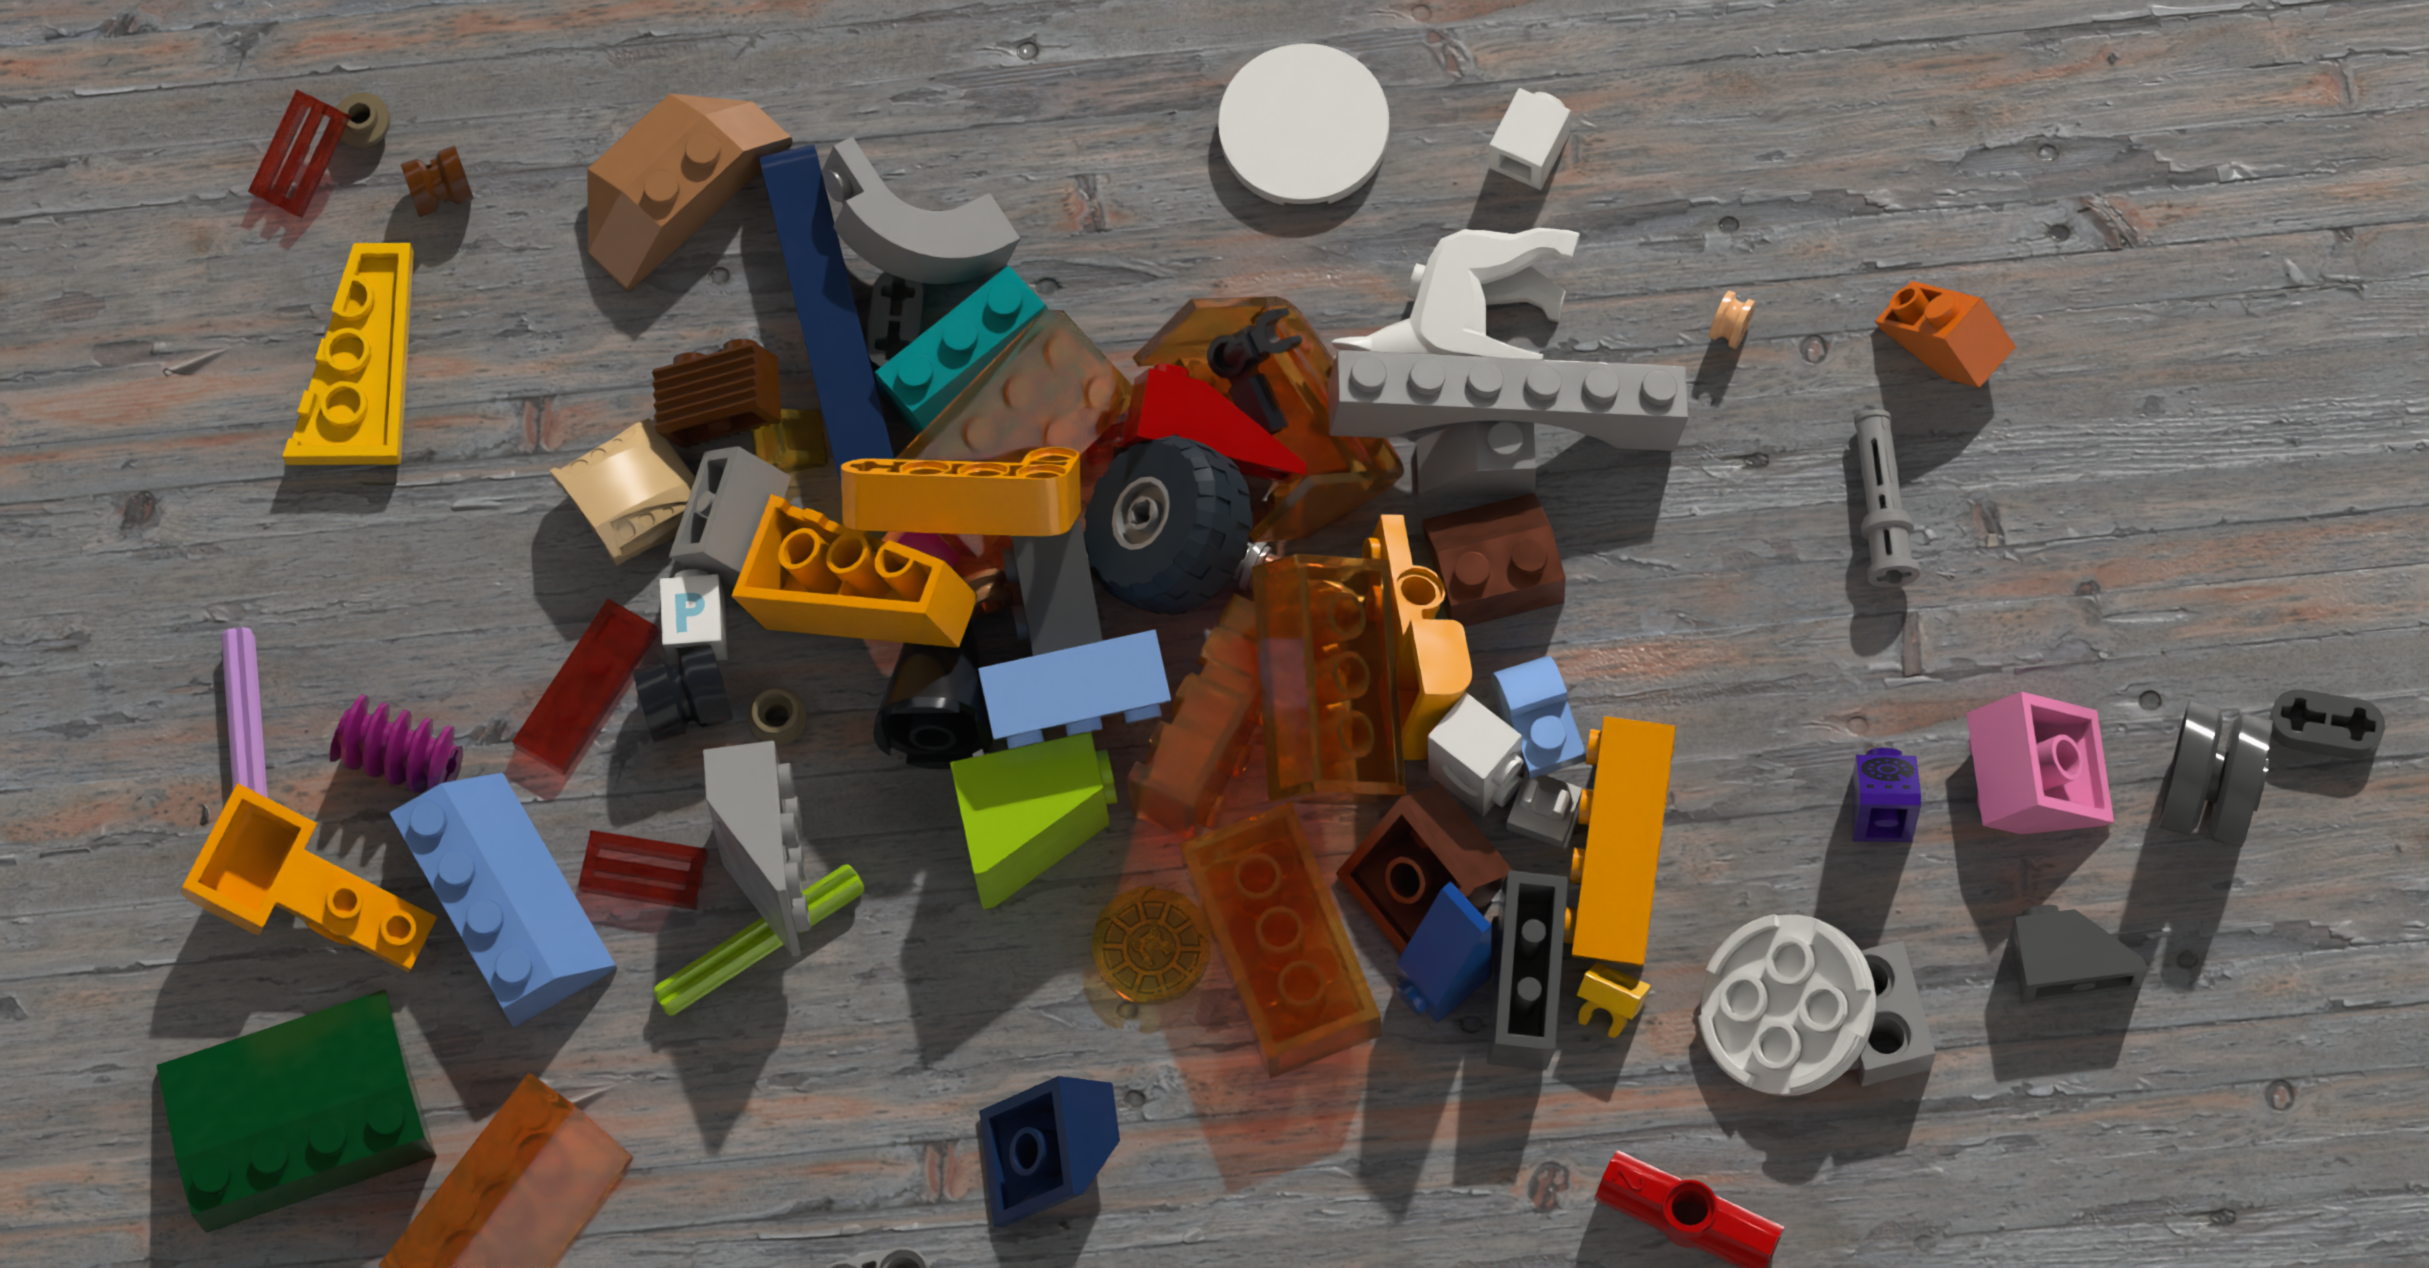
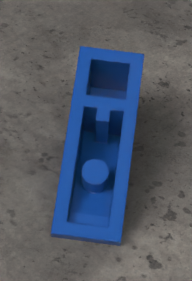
(1445, 956)

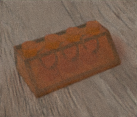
(516, 1188)

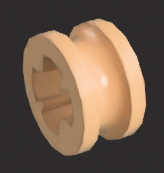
(1732, 319)

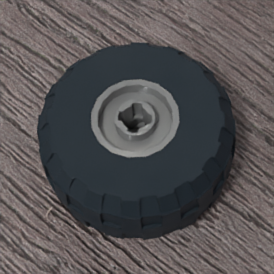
(1168, 525)

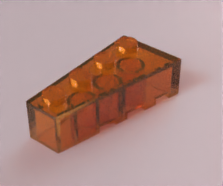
(1209, 734)

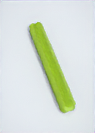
(752, 944)

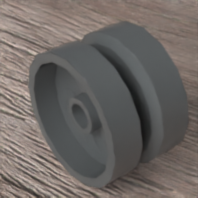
(2223, 775)

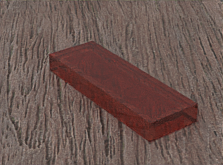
(585, 687)

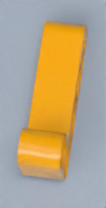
(964, 496)

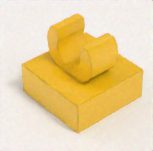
(1612, 991)

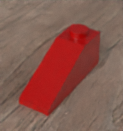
(1172, 403)

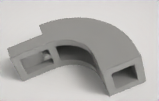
(910, 240)

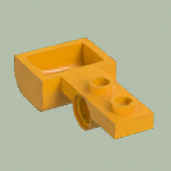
(1429, 652)
(261, 862)

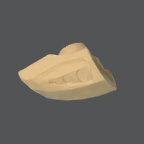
(629, 490)

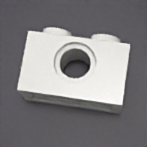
(1476, 755)

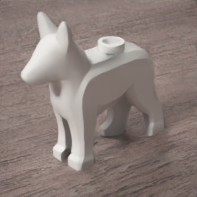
(1459, 282)

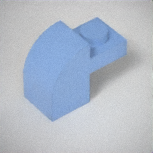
(1536, 706)

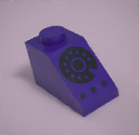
(1885, 796)

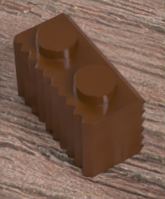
(717, 393)

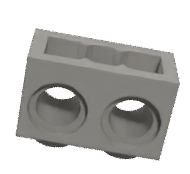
(1896, 1013)

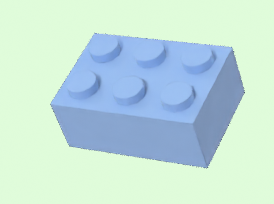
(1075, 688)

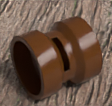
(437, 181)

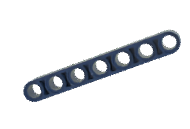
(825, 306)

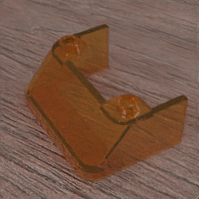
(1339, 469)

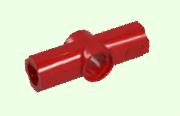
(1652, 1195)

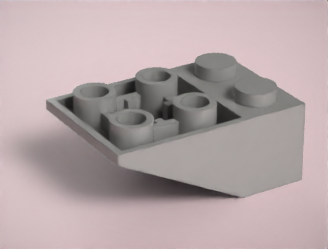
(758, 833)

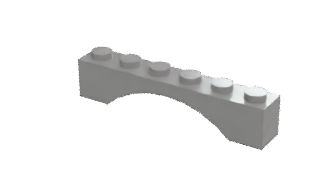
(1412, 391)

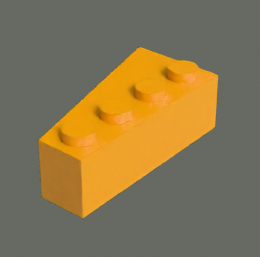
(846, 583)
(1622, 841)

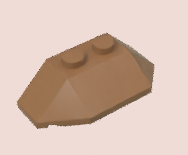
(672, 178)

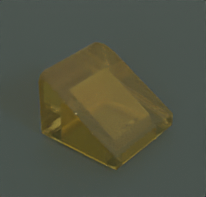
(794, 443)

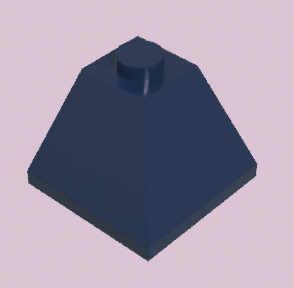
(1046, 1145)

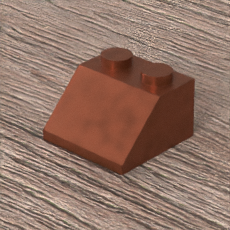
(1496, 560)
(1414, 855)

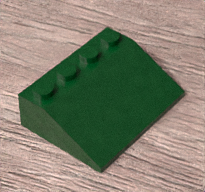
(293, 1112)

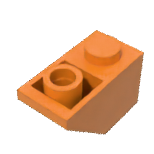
(1947, 332)

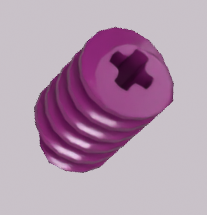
(395, 747)

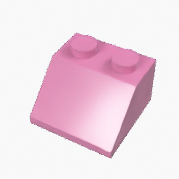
(2039, 765)

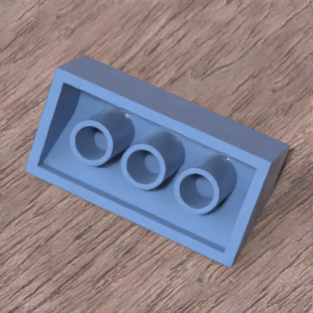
(503, 893)

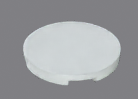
(1303, 125)
(1787, 1004)

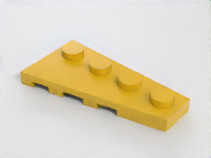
(361, 368)

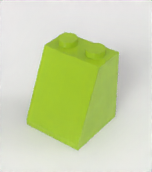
(1030, 809)

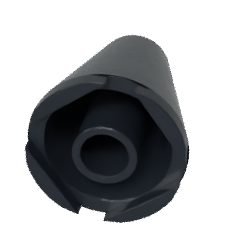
(935, 705)

